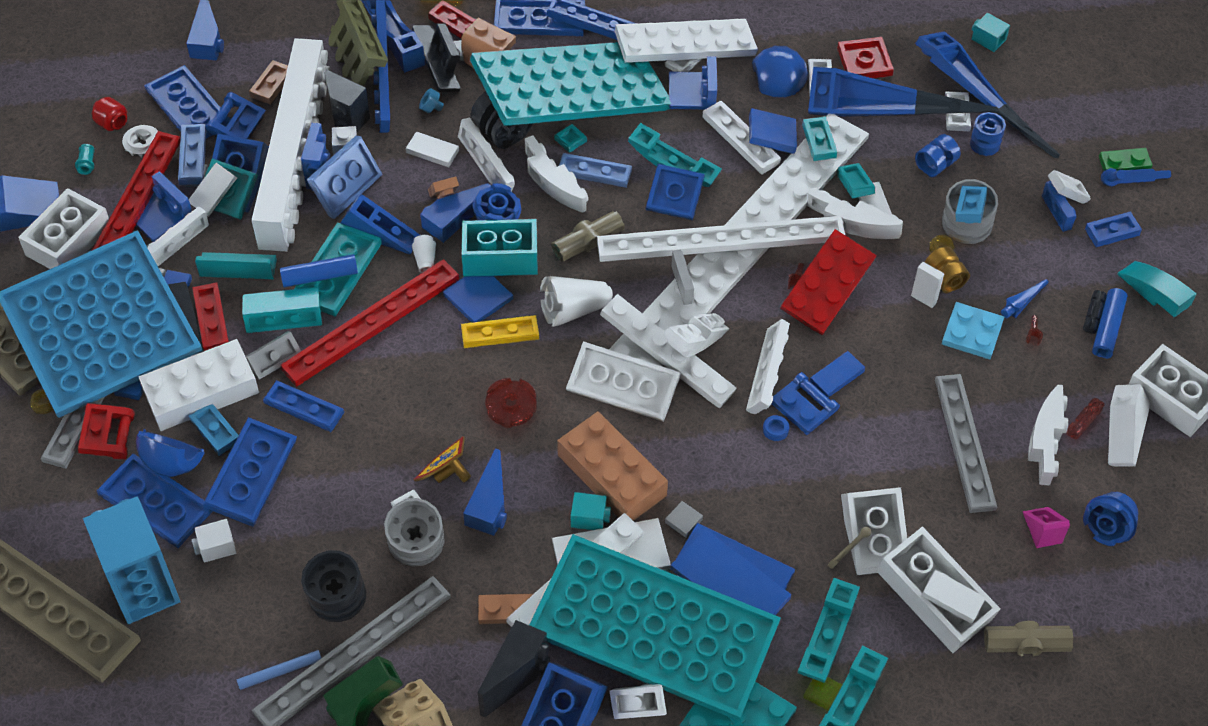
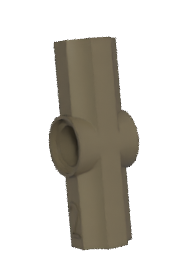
(585, 235)
(1028, 638)

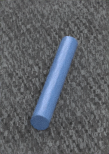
(278, 670)

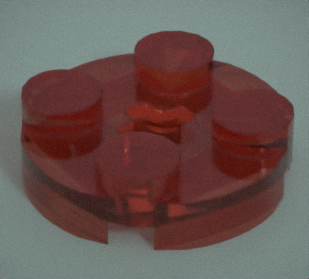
(511, 415)

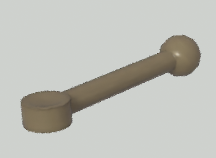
(865, 532)

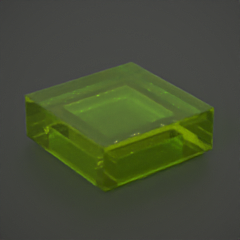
(822, 693)

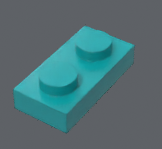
(819, 138)

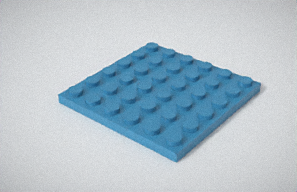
(98, 323)

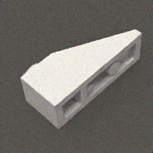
(1127, 424)

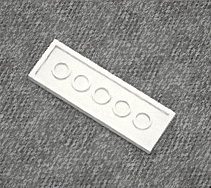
(685, 40)

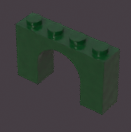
(359, 693)

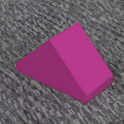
(1046, 526)

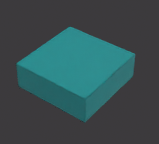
(570, 138)

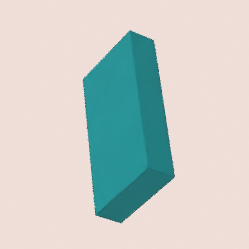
(855, 180)

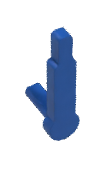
(1113, 177)

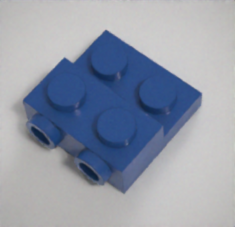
(314, 152)

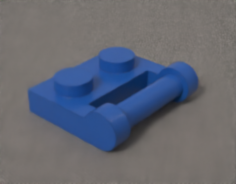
(243, 121)
(799, 409)

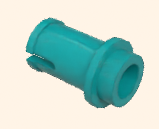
(85, 159)

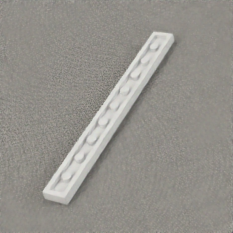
(717, 238)

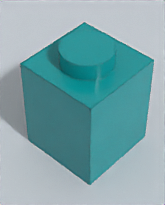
(990, 32)
(589, 511)

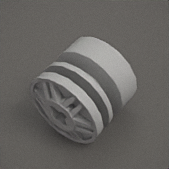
(966, 232)
(409, 519)

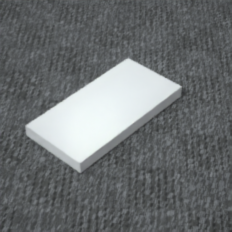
(623, 381)
(648, 548)

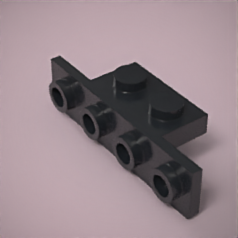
(439, 55)

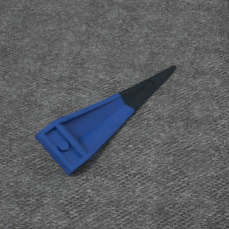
(955, 62)
(857, 95)

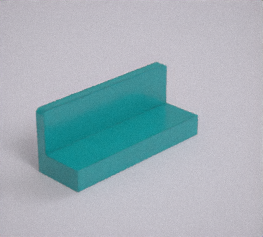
(236, 265)
(281, 310)

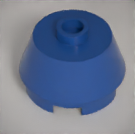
(496, 203)
(1111, 518)

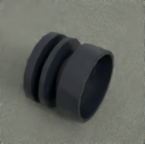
(488, 121)
(330, 572)

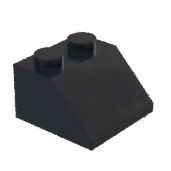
(347, 101)

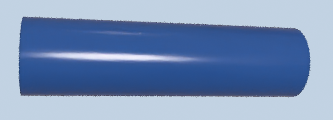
(318, 270)
(1110, 323)

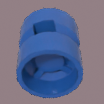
(987, 133)
(937, 155)

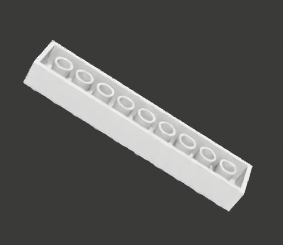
(283, 171)

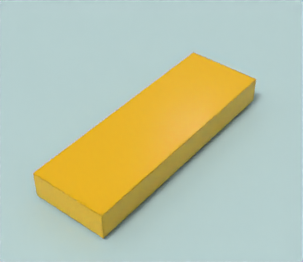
(500, 331)

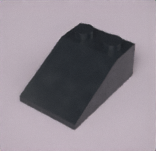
(515, 666)

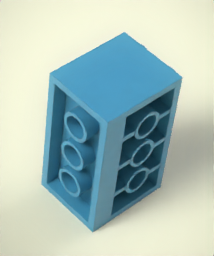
(131, 559)

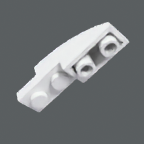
(552, 179)
(861, 220)
(697, 334)
(1047, 434)

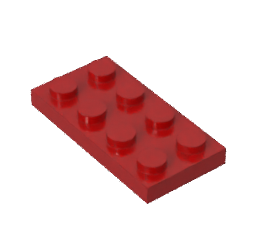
(828, 282)

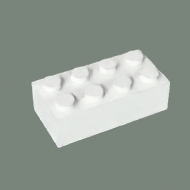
(204, 379)
(909, 571)

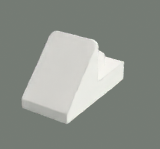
(638, 701)

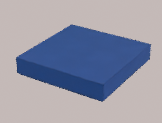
(772, 131)
(675, 192)
(478, 296)

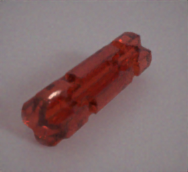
(1085, 418)

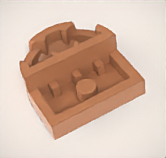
(484, 38)

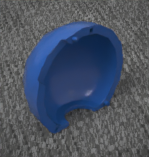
(780, 71)
(167, 455)

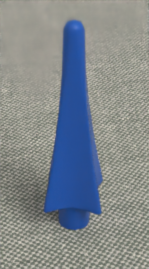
(1018, 302)

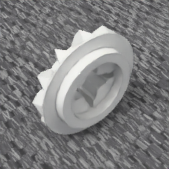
(130, 139)

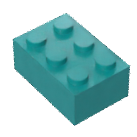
(499, 247)

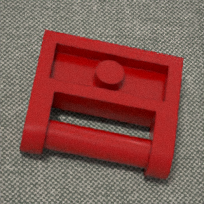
(97, 429)

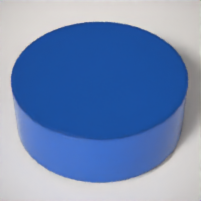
(776, 428)

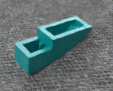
(1158, 287)

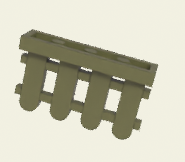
(356, 42)

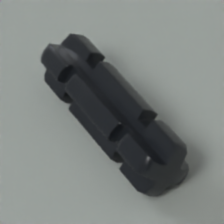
(1094, 311)

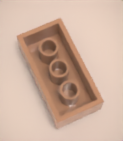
(612, 467)

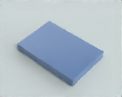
(344, 177)

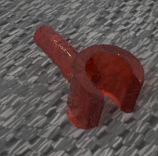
(794, 277)
(1034, 331)

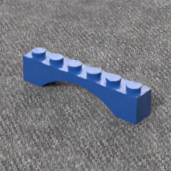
(400, 39)

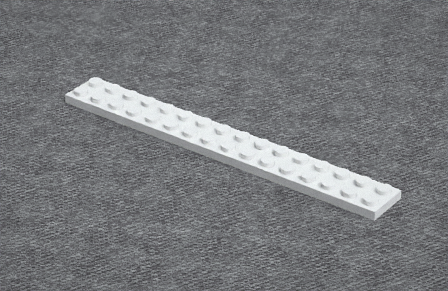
(778, 199)

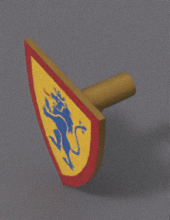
(446, 464)

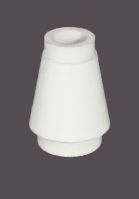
(424, 252)

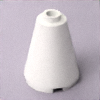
(572, 298)

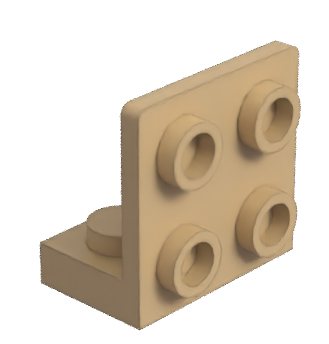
(412, 707)

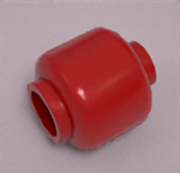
(109, 114)

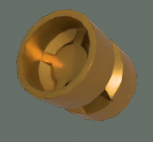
(954, 272)

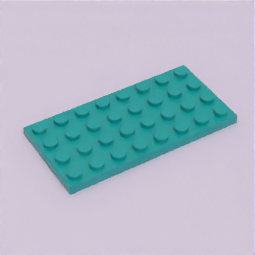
(567, 83)
(655, 626)

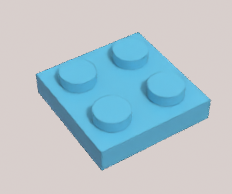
(973, 330)

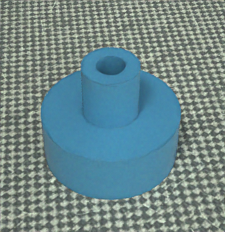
(430, 101)

